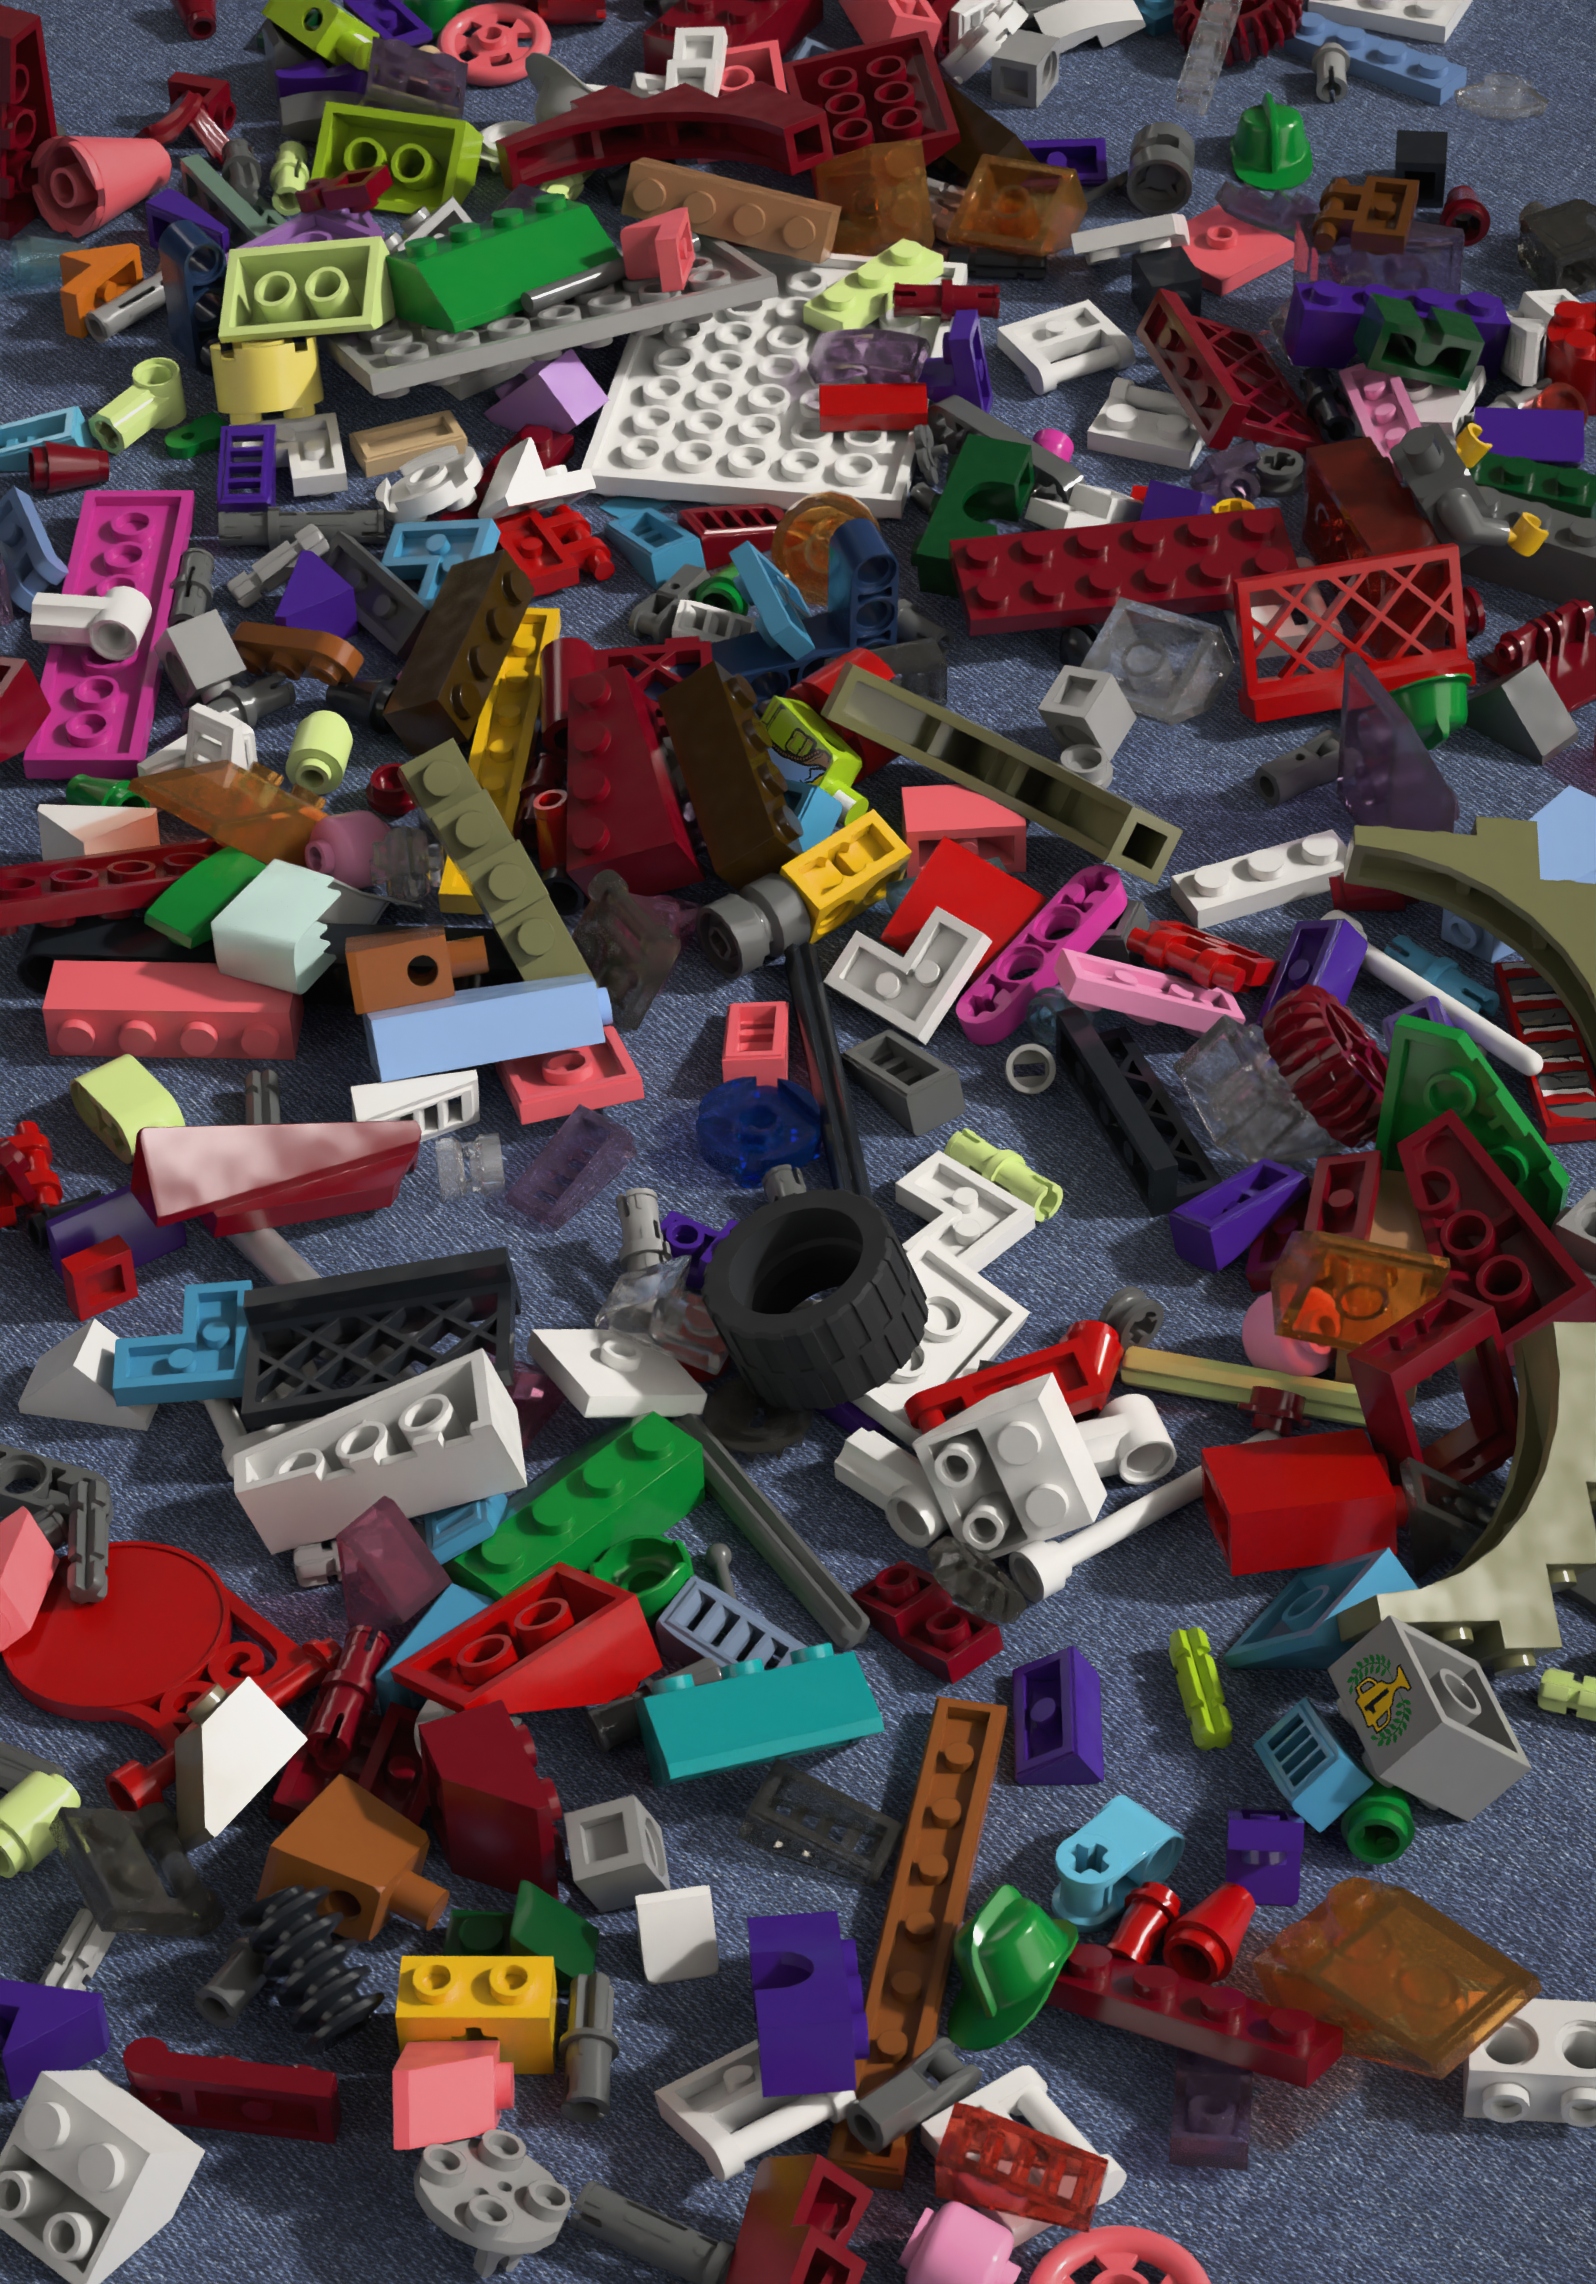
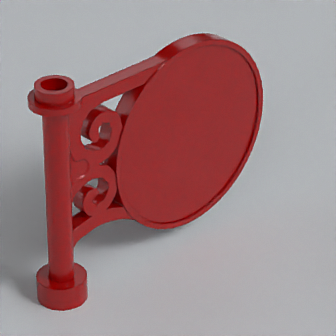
(152, 1651)

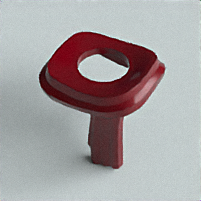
(190, 113)

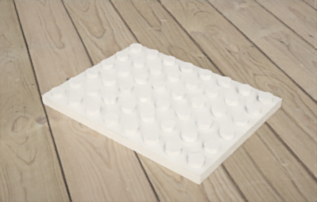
(735, 415)

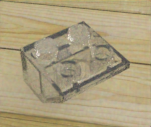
(1246, 1098)

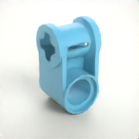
(1109, 1859)

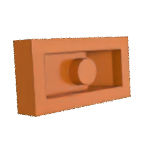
(94, 279)

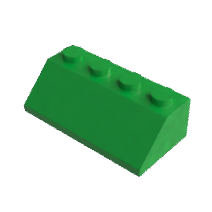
(487, 266)
(615, 1486)

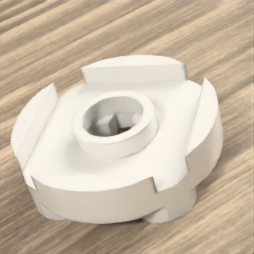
(984, 40)
(431, 484)

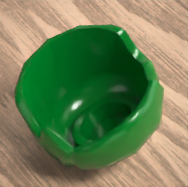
(647, 1567)

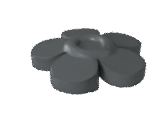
(927, 453)

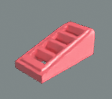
(757, 1042)

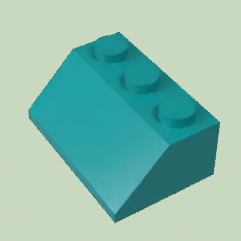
(756, 1715)

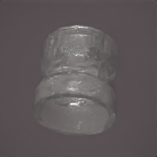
(484, 1166)

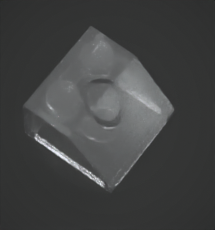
(1162, 661)

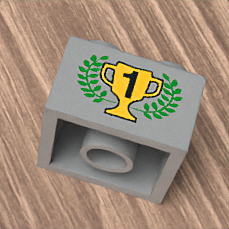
(1427, 1719)

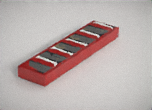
(1566, 1085)

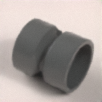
(1161, 168)
(755, 923)

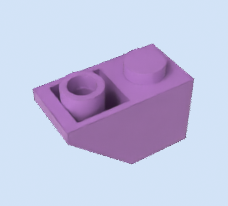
(555, 396)

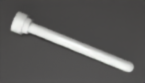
(1417, 988)
(1044, 1566)

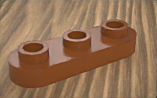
(296, 652)

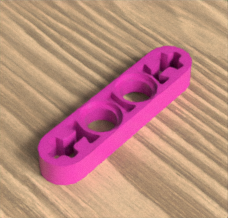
(999, 1005)

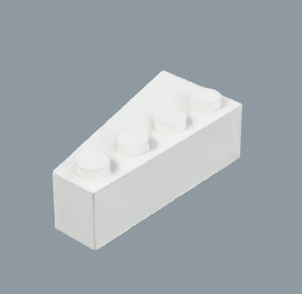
(420, 1443)

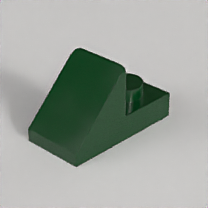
(535, 1929)

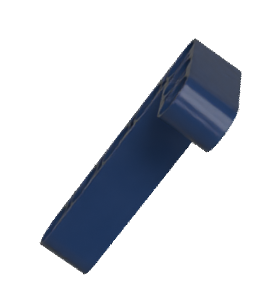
(194, 291)
(859, 614)

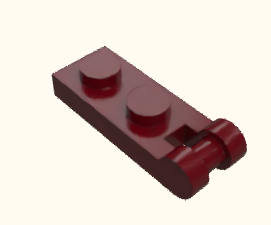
(234, 2093)

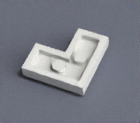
(311, 451)
(915, 988)
(963, 1211)

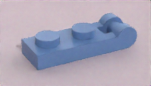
(26, 550)

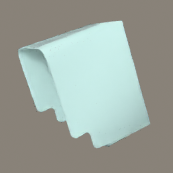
(273, 929)

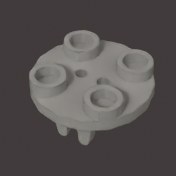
(491, 2197)

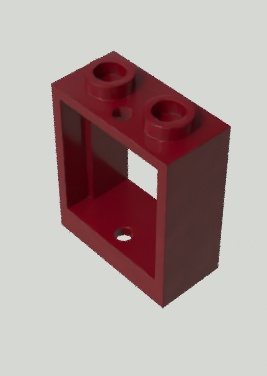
(1415, 1348)

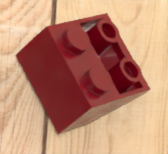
(489, 1802)

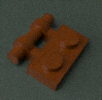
(1371, 215)

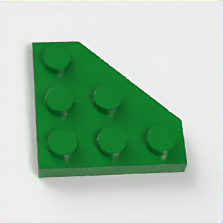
(1442, 1070)

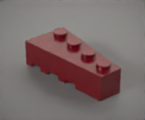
(25, 115)
(622, 791)

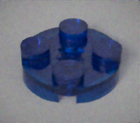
(785, 1112)

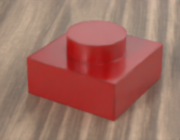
(99, 1278)

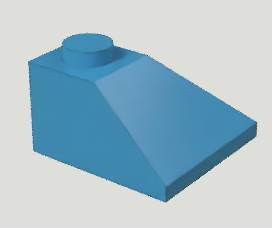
(1302, 1622)

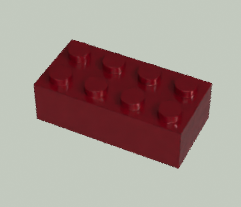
(743, 20)

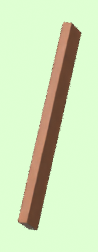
(924, 1915)

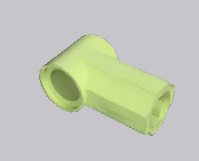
(151, 402)

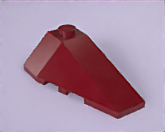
(1490, 1234)

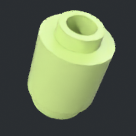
(319, 752)
(26, 1820)

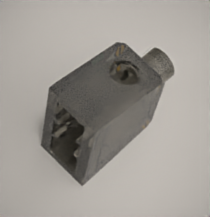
(1559, 245)

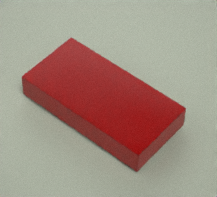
(872, 406)

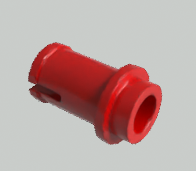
(1145, 1922)

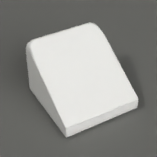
(677, 1935)

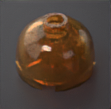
(804, 537)

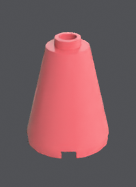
(95, 179)

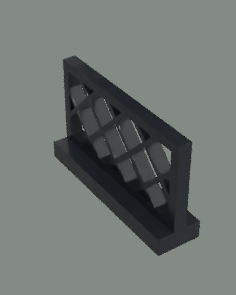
(372, 1311)

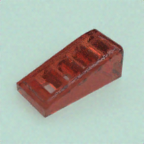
(999, 2139)

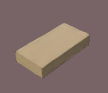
(394, 444)

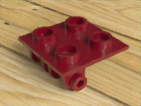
(1560, 645)

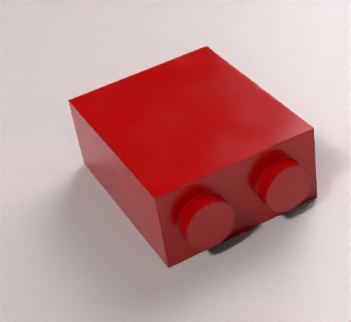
(1300, 1501)

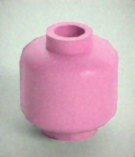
(343, 846)
(1277, 1352)
(958, 2249)

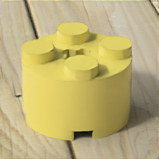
(267, 378)

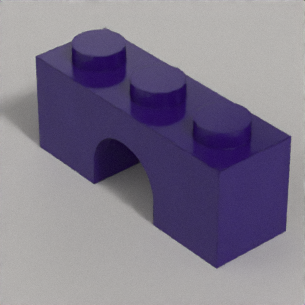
(806, 2004)

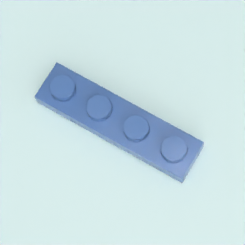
(1381, 60)

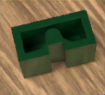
(1427, 349)

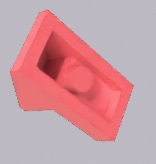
(660, 249)

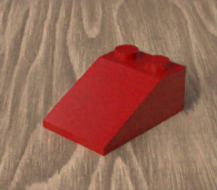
(540, 1648)

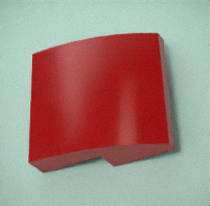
(971, 892)

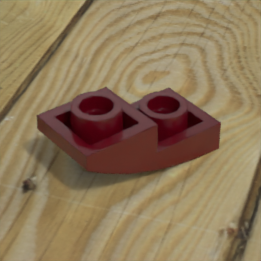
(925, 1624)

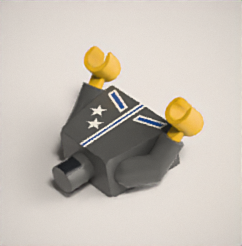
(1446, 494)

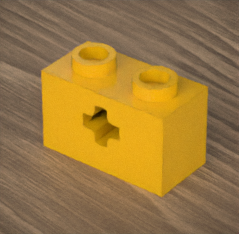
(482, 2001)

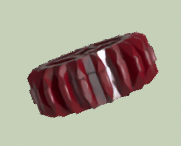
(1258, 28)
(1328, 1063)

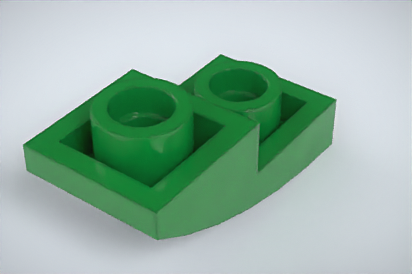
(201, 895)

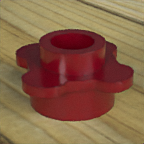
(1275, 1410)

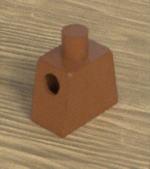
(382, 974)
(364, 1856)

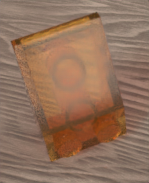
(238, 807)
(1394, 1977)

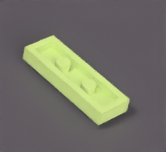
(869, 289)

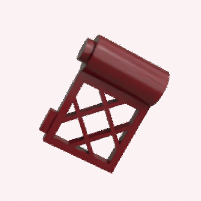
(573, 657)

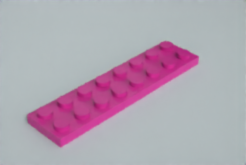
(100, 704)

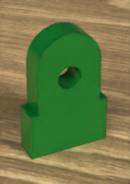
(196, 437)

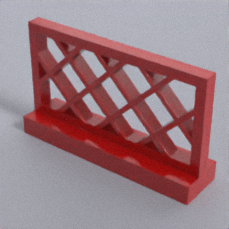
(1322, 688)

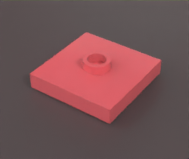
(1233, 251)
(559, 1081)

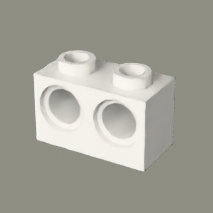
(1536, 2067)

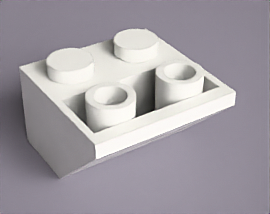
(1012, 1469)
(90, 2174)

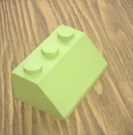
(306, 290)

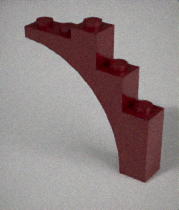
(683, 122)

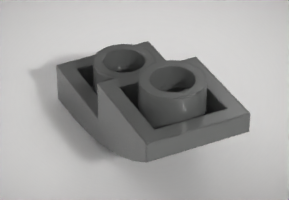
(302, 113)

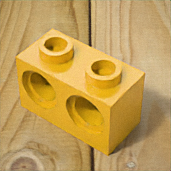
(847, 872)

